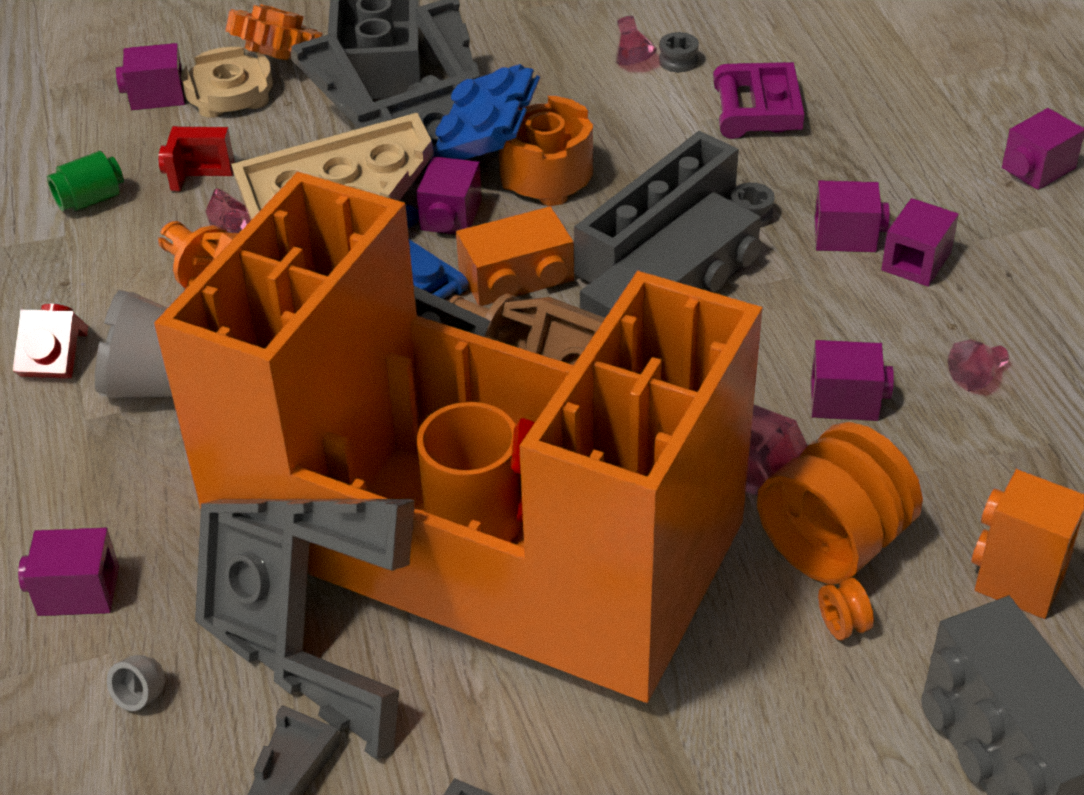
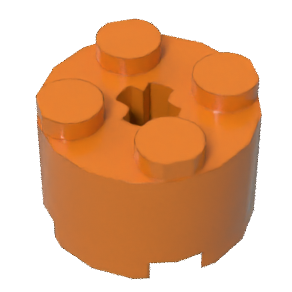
(550, 152)

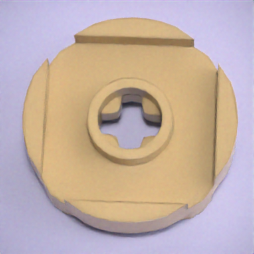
(227, 81)

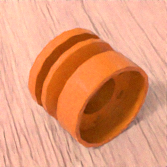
(839, 502)

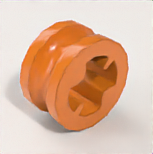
(845, 608)

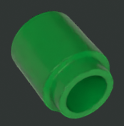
(85, 181)

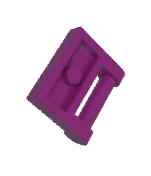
(773, 96)

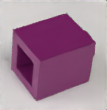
(151, 76)
(1043, 148)
(449, 195)
(849, 216)
(919, 242)
(849, 380)
(70, 571)

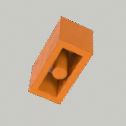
(515, 255)
(1028, 541)

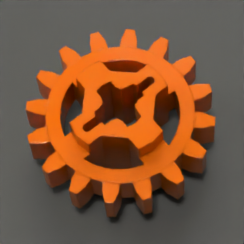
(269, 30)

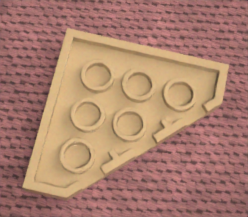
(371, 158)

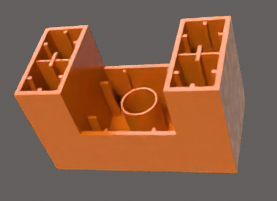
(321, 382)

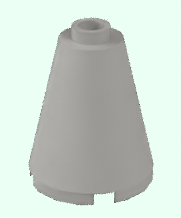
(131, 358)

